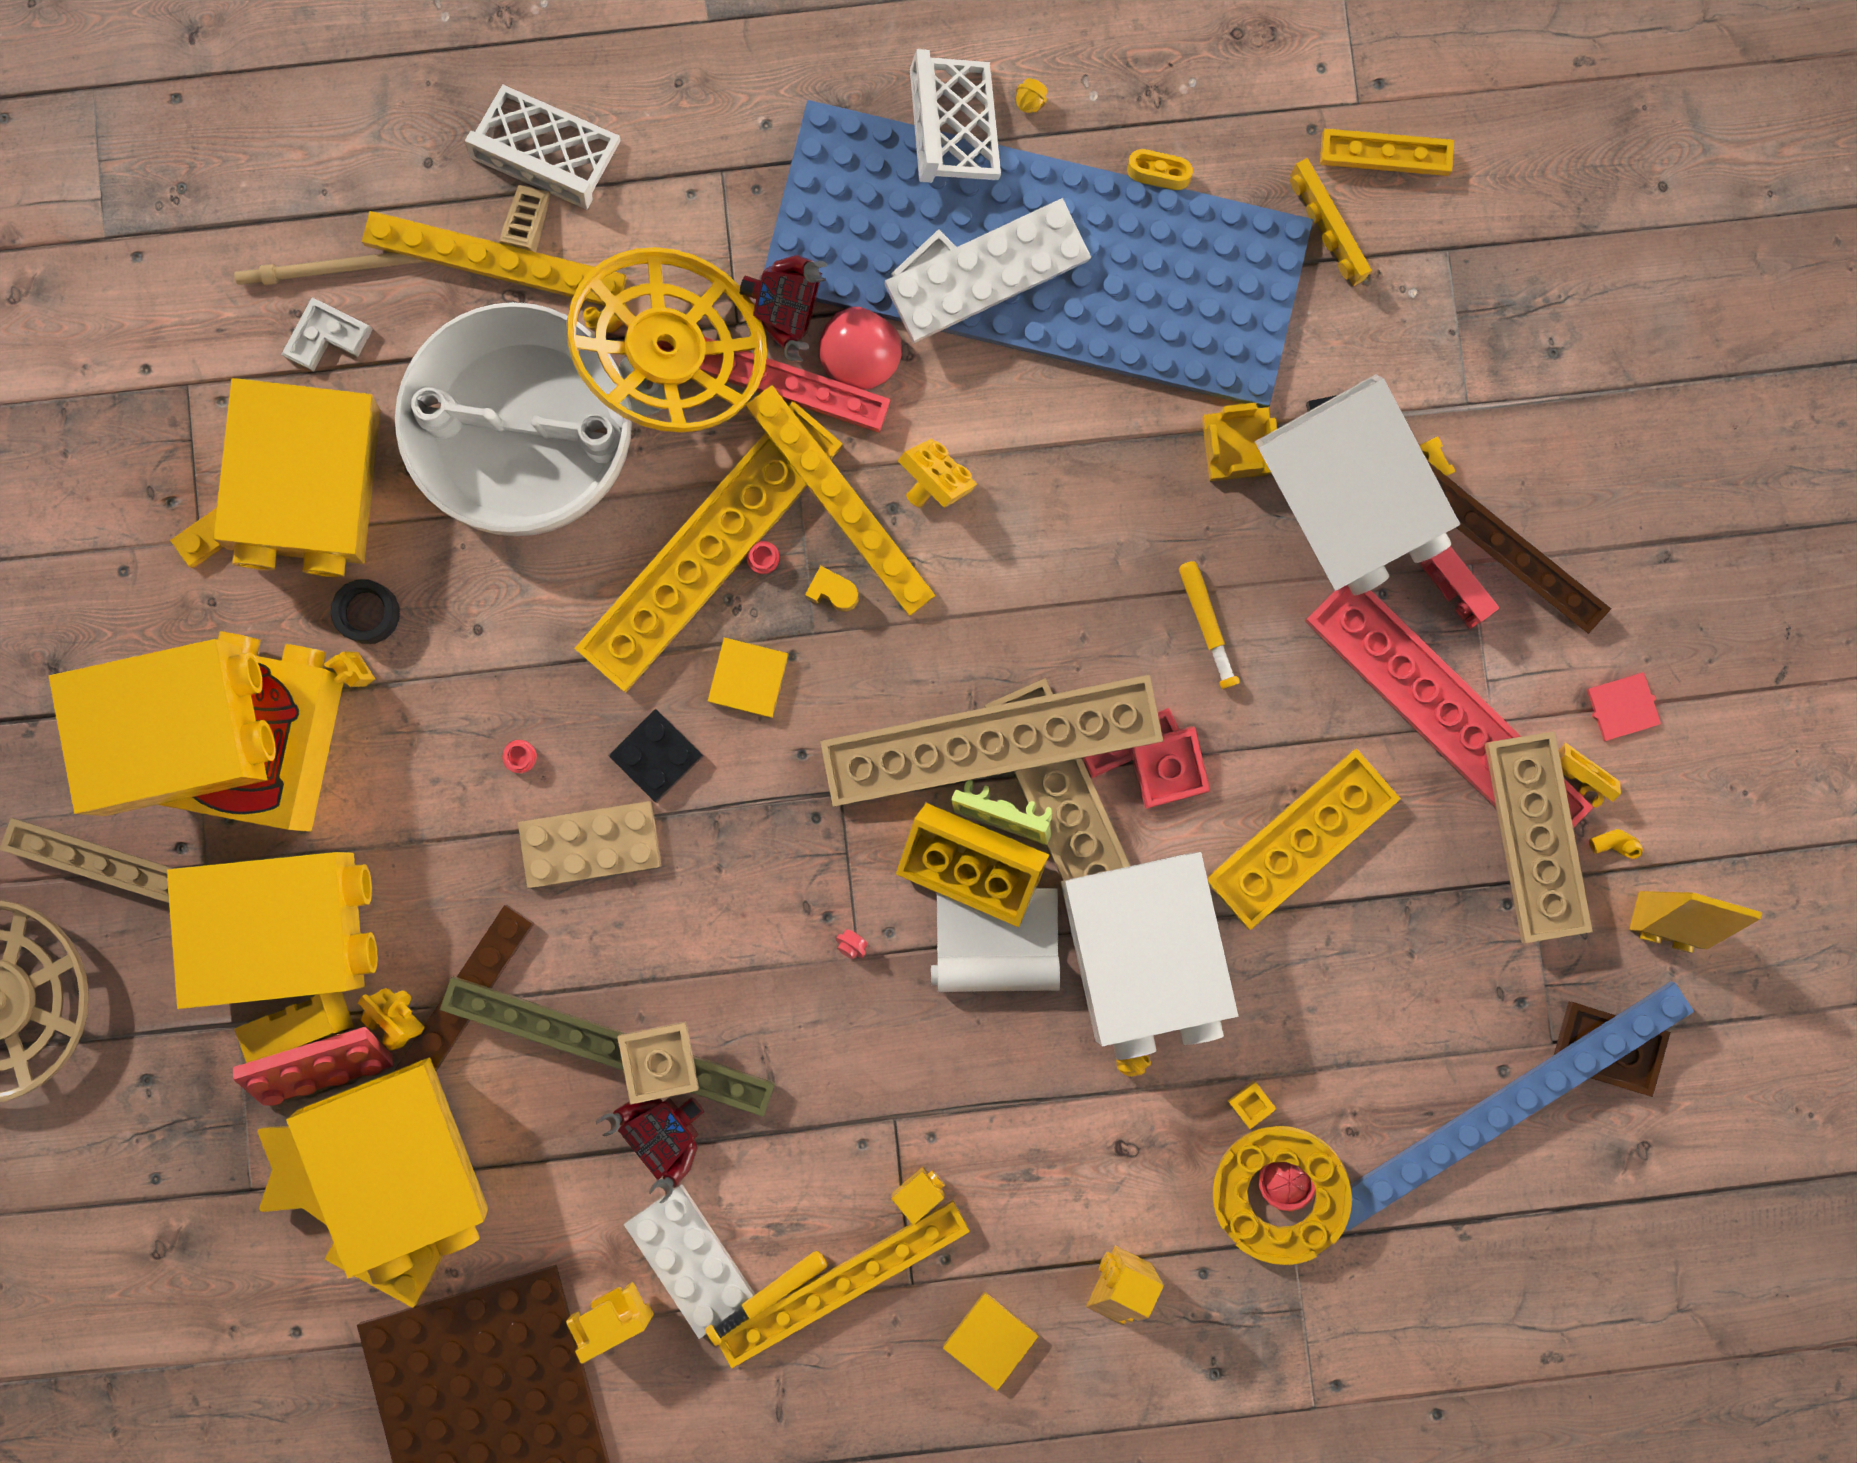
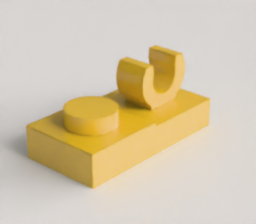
(1591, 775)

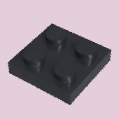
(655, 755)

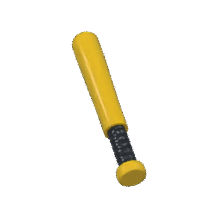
(776, 1290)

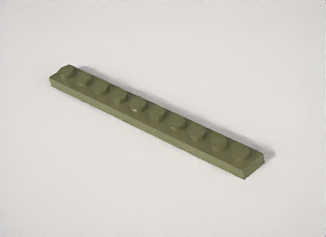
(592, 1041)

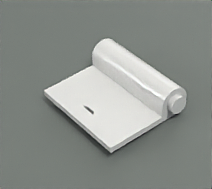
(992, 955)

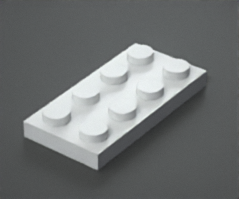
(689, 1260)

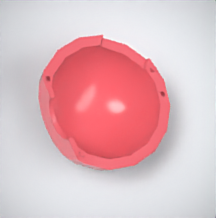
(859, 348)

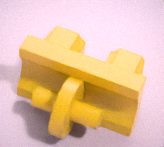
(392, 1015)

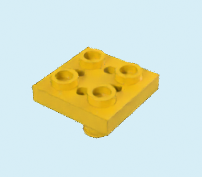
(935, 475)

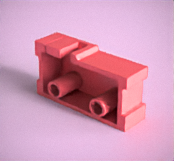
(1456, 579)

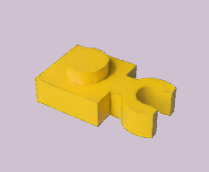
(350, 669)

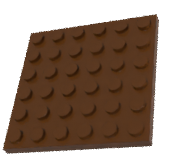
(484, 1377)

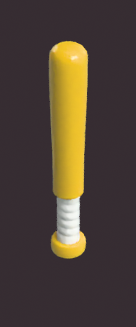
(1204, 612)

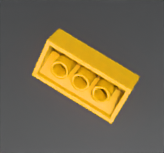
(971, 864)

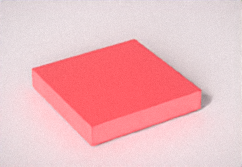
(1170, 768)

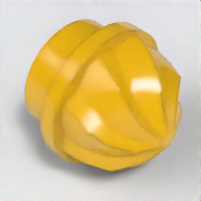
(1031, 95)
(1133, 1066)

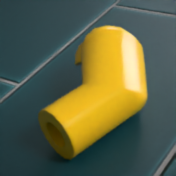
(592, 315)
(1619, 841)

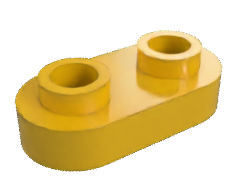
(1159, 169)

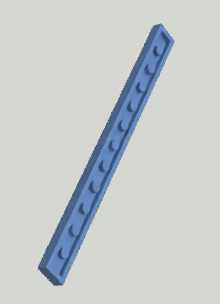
(1517, 1101)

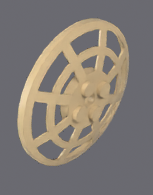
(19, 999)

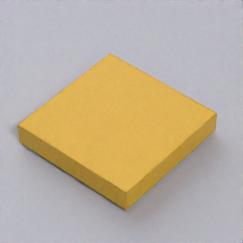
(748, 677)
(990, 1341)

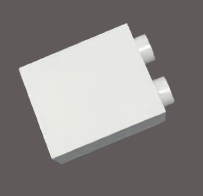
(1359, 486)
(1150, 954)

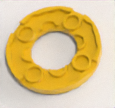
(1286, 1243)

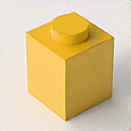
(919, 1194)

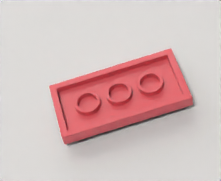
(313, 1067)

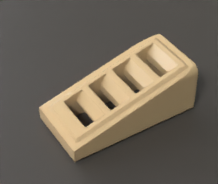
(534, 231)

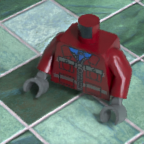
(786, 300)
(660, 1137)

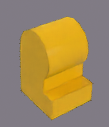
(834, 588)

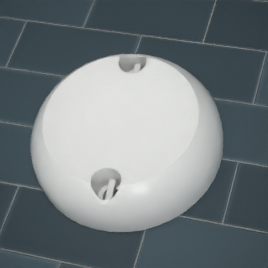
(513, 424)

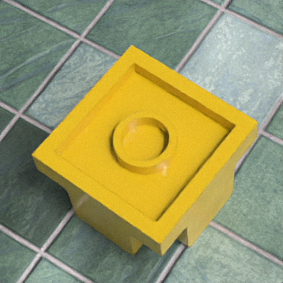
(1232, 439)
(609, 1322)

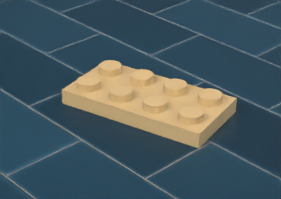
(589, 844)

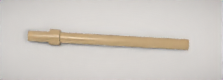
(271, 274)

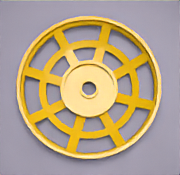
(670, 326)

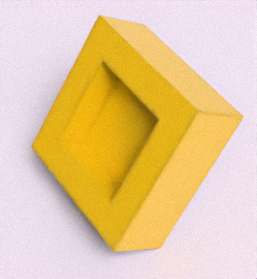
(1251, 1104)

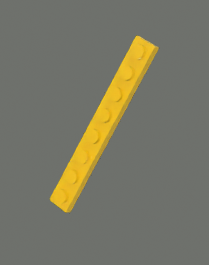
(482, 256)
(840, 500)
(844, 1283)

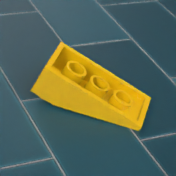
(1688, 919)

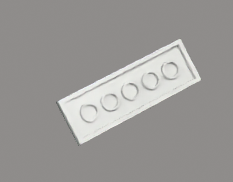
(987, 270)

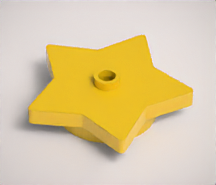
(288, 1181)

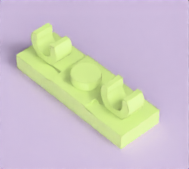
(1002, 814)

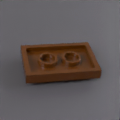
(1636, 1070)

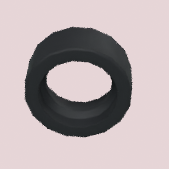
(347, 593)

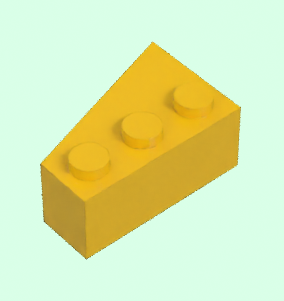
(295, 1026)
(1125, 1287)

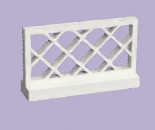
(928, 111)
(525, 165)

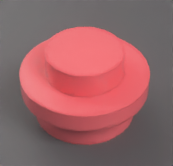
(763, 557)
(519, 756)
(851, 944)

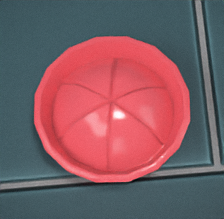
(1286, 1186)

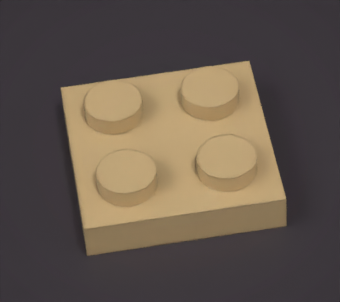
(658, 1062)

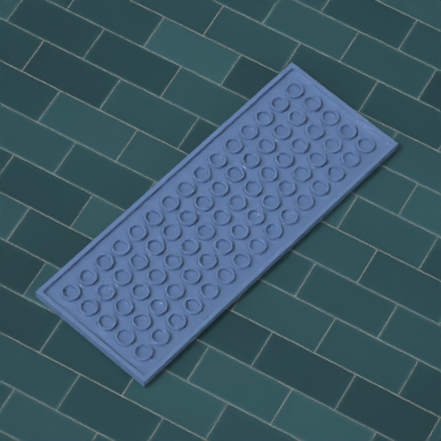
(1175, 278)

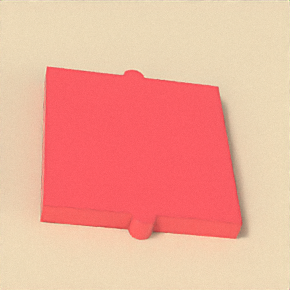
(1623, 706)

